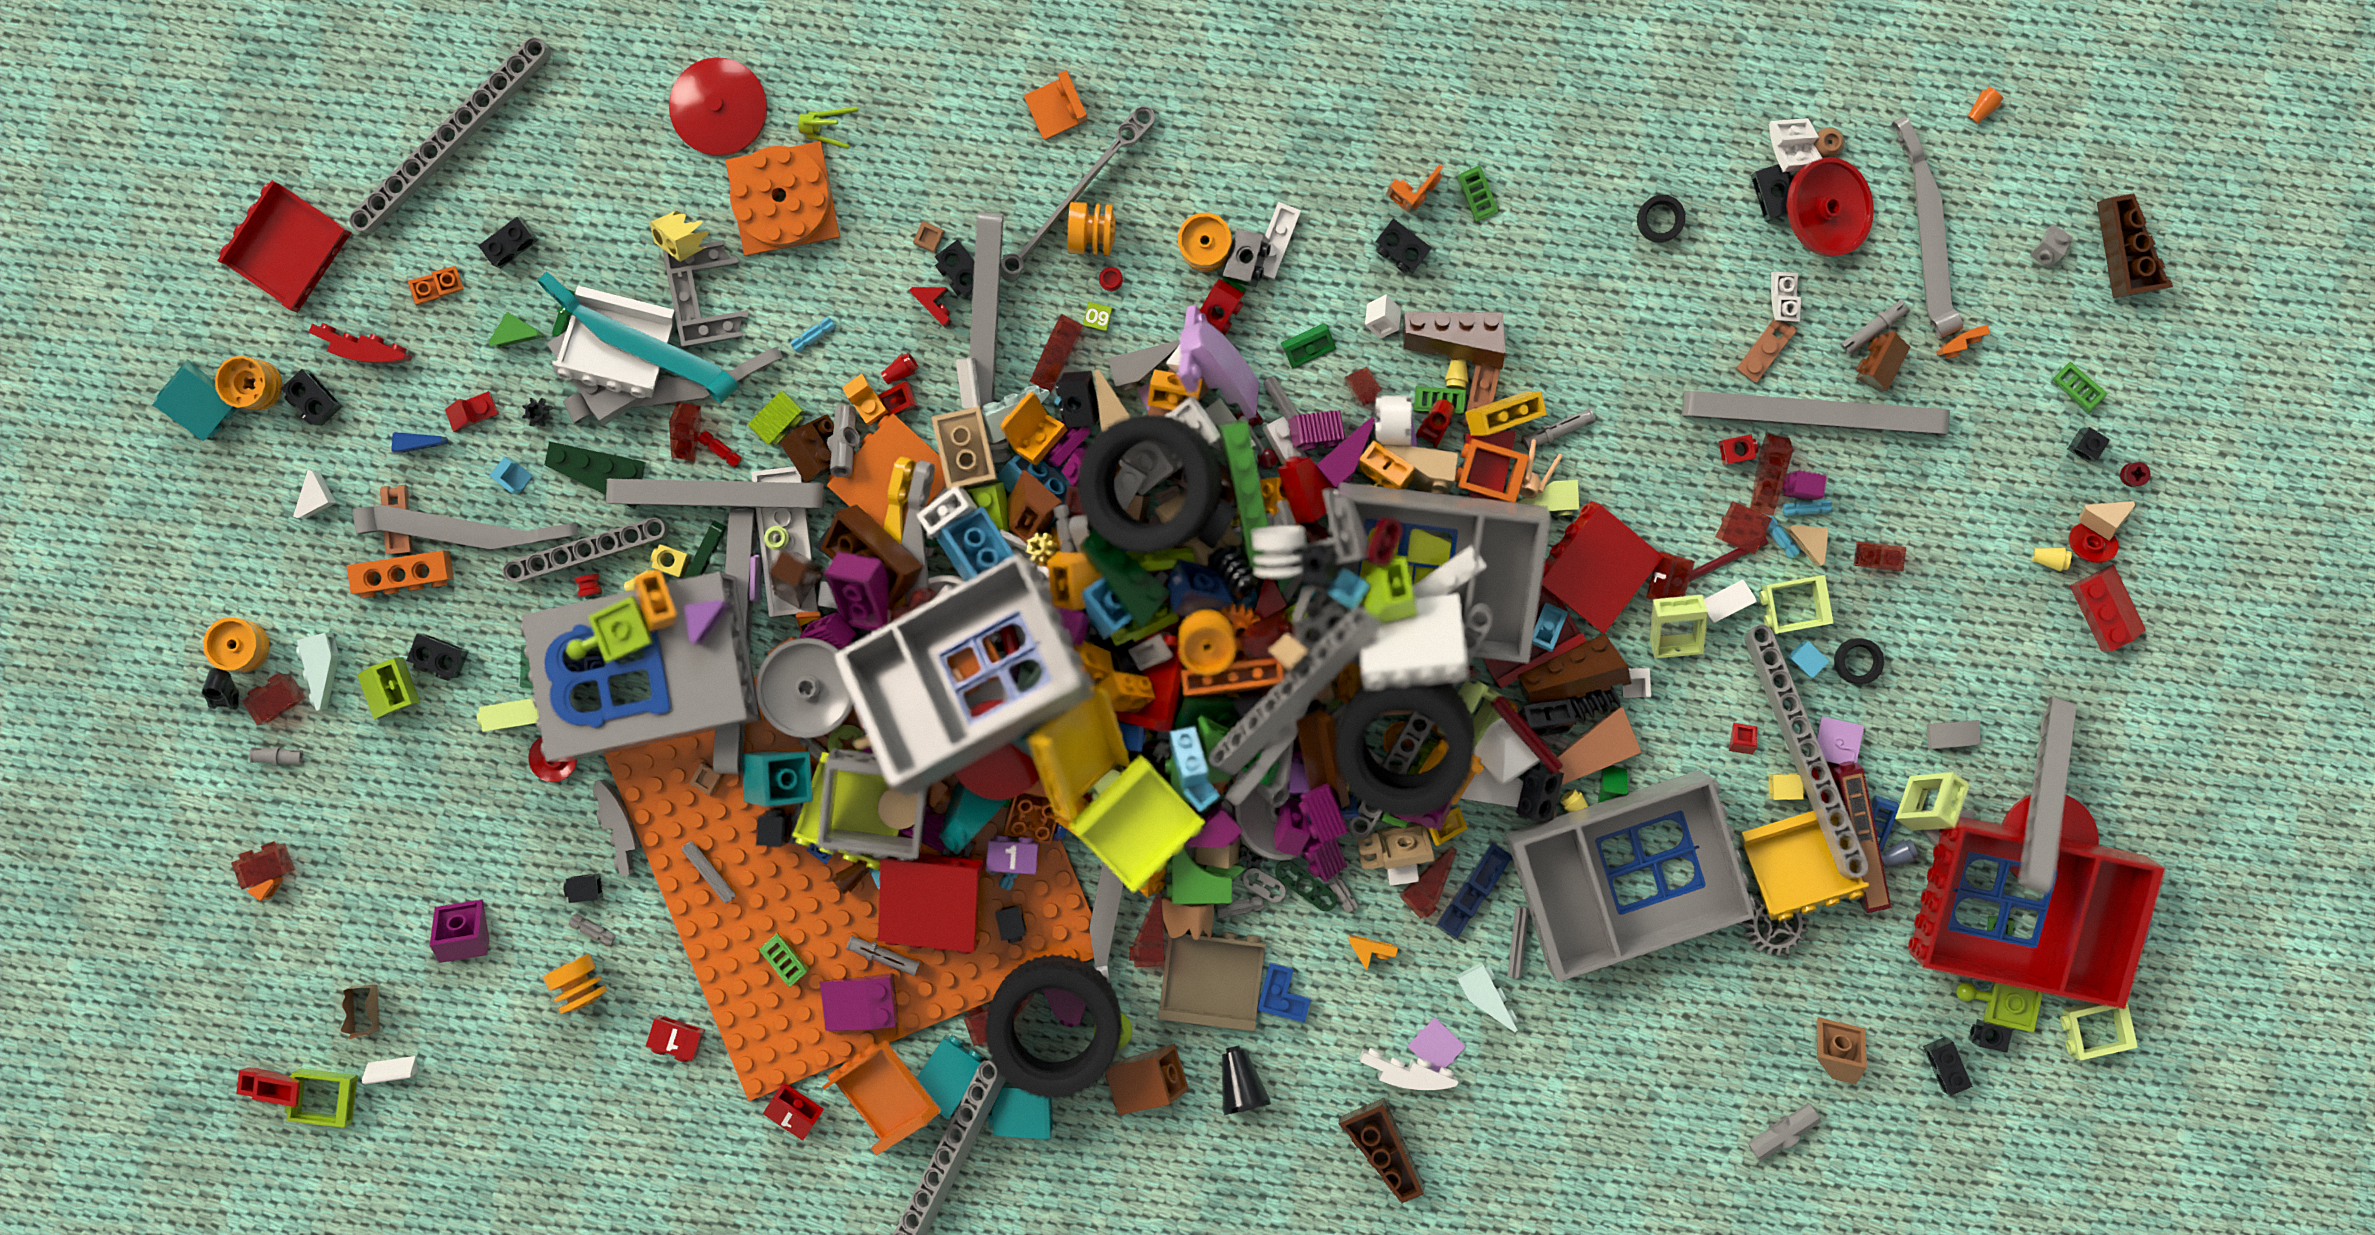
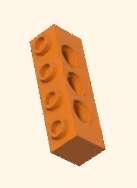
(362, 574)

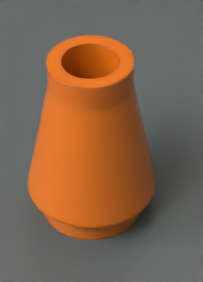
(1985, 104)

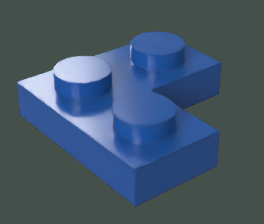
(1276, 998)

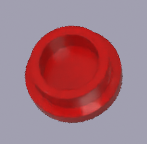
(1111, 279)

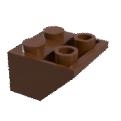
(809, 448)

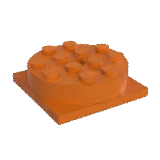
(805, 213)

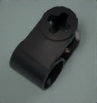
(220, 690)

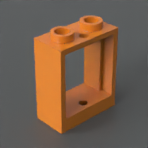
(1515, 477)

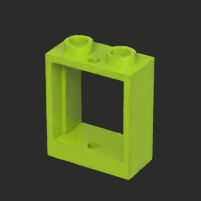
(345, 1103)

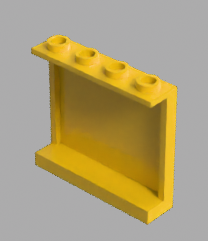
(1078, 751)
(1797, 867)

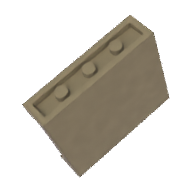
(1212, 980)

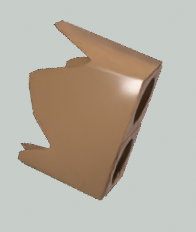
(1181, 917)
(371, 1008)

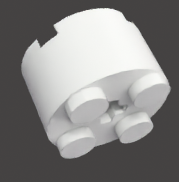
(1395, 420)

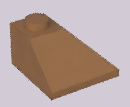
(1841, 1050)

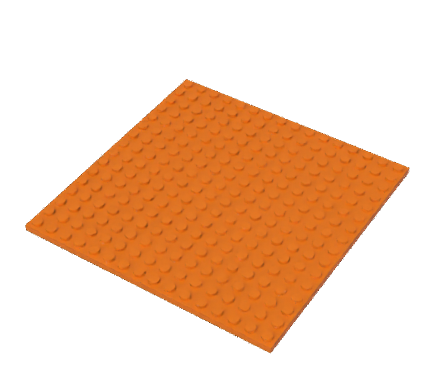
(779, 1029)

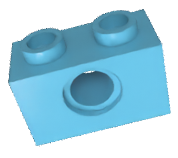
(1188, 757)

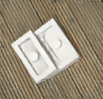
(1794, 143)

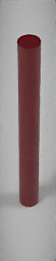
(1721, 561)

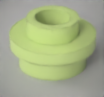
(768, 537)

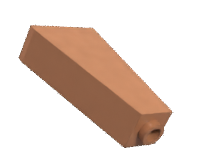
(1599, 746)

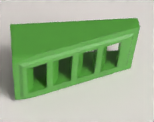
(1477, 171)
(2073, 394)
(1459, 410)
(790, 953)

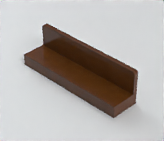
(1318, 749)

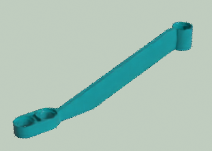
(623, 337)

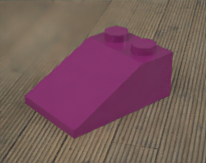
(1344, 458)
(859, 590)
(859, 1003)

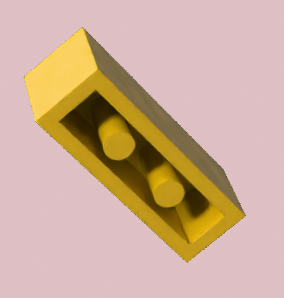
(1506, 413)

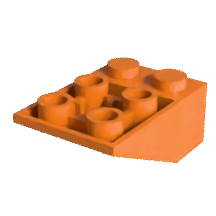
(1031, 815)

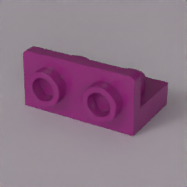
(1066, 445)

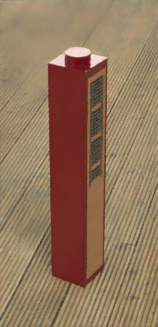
(1854, 794)

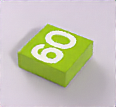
(1097, 316)

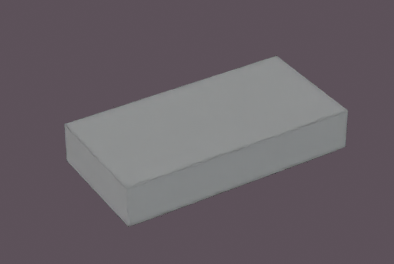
(1150, 652)

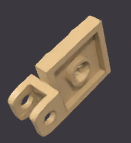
(1388, 848)

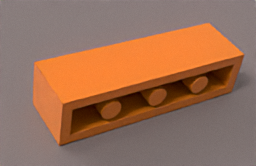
(1234, 678)

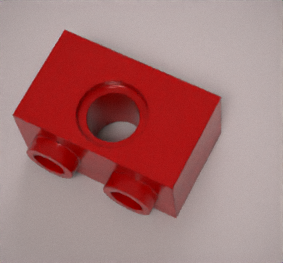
(1228, 299)

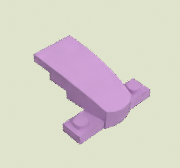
(1219, 362)

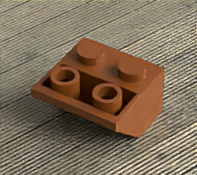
(1883, 361)
(1030, 507)

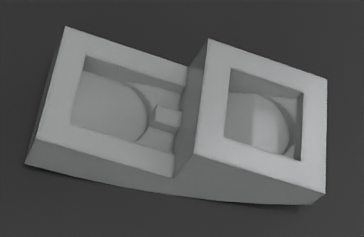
(1953, 734)

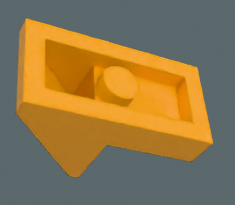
(864, 399)
(1365, 946)

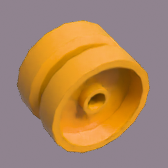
(1203, 227)
(1206, 642)
(236, 645)

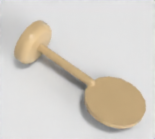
(893, 807)

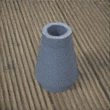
(1899, 854)

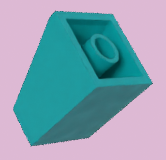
(193, 401)
(776, 777)
(966, 816)
(949, 1073)
(1021, 1114)

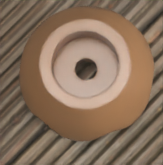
(1835, 137)

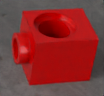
(1727, 449)

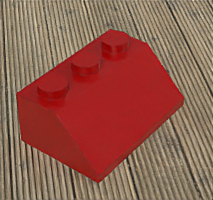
(2108, 609)

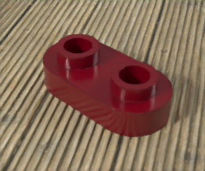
(1384, 544)

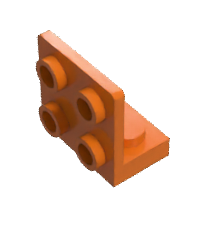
(1056, 106)
(1402, 192)

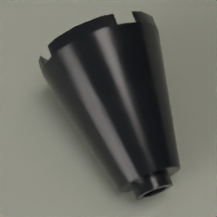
(1241, 1083)

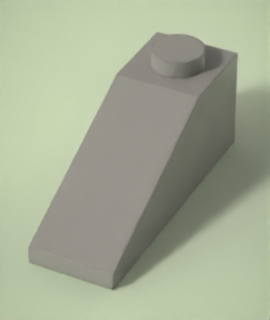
(1137, 365)

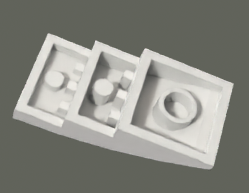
(1158, 460)

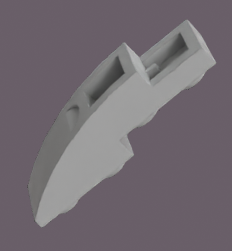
(614, 815)

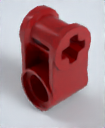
(1434, 425)

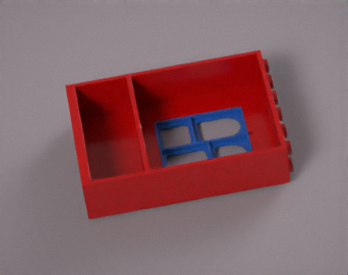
(2085, 927)

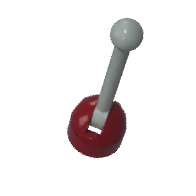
(1265, 457)

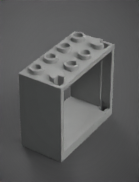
(861, 842)

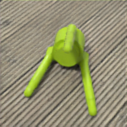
(811, 123)

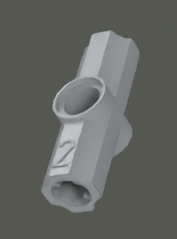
(843, 441)
(1784, 1132)

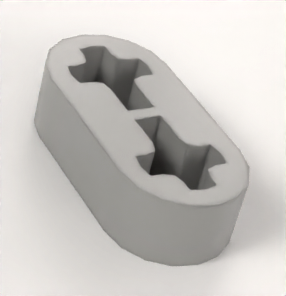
(1267, 879)

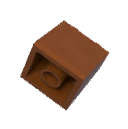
(1147, 1080)

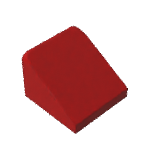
(1743, 738)

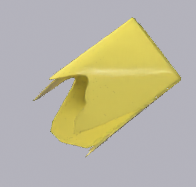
(675, 237)

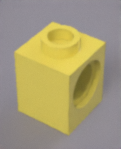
(680, 564)
(1786, 786)

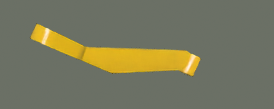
(897, 497)

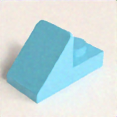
(1548, 626)

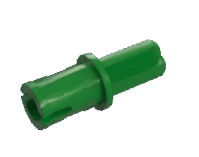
(562, 320)

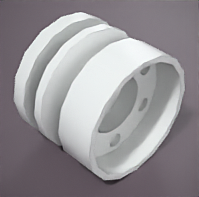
(1278, 546)

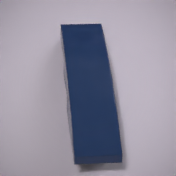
(1473, 891)

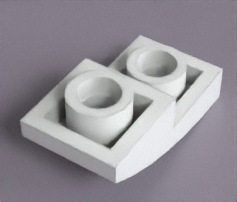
(1784, 296)

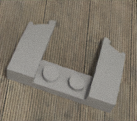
(691, 327)
(603, 402)
(1349, 535)

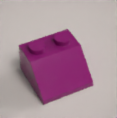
(1218, 829)
(459, 931)

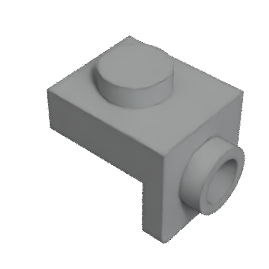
(2052, 246)

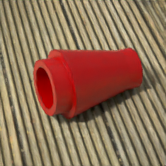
(900, 368)

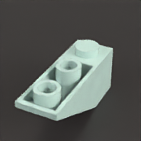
(995, 413)
(320, 664)
(1481, 992)

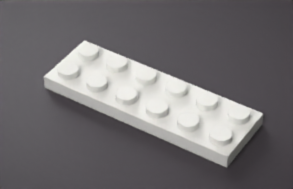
(796, 524)

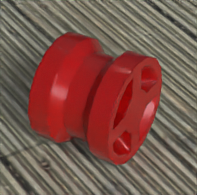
(588, 585)

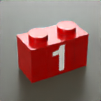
(674, 1038)
(793, 1111)

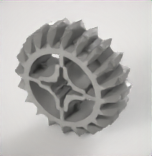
(1769, 931)

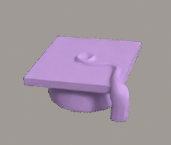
(1839, 740)

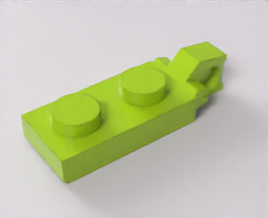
(1162, 559)
(1161, 618)

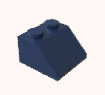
(1196, 588)

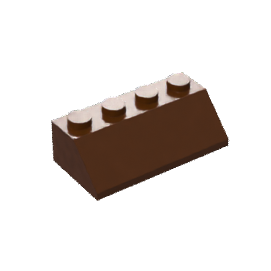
(860, 535)

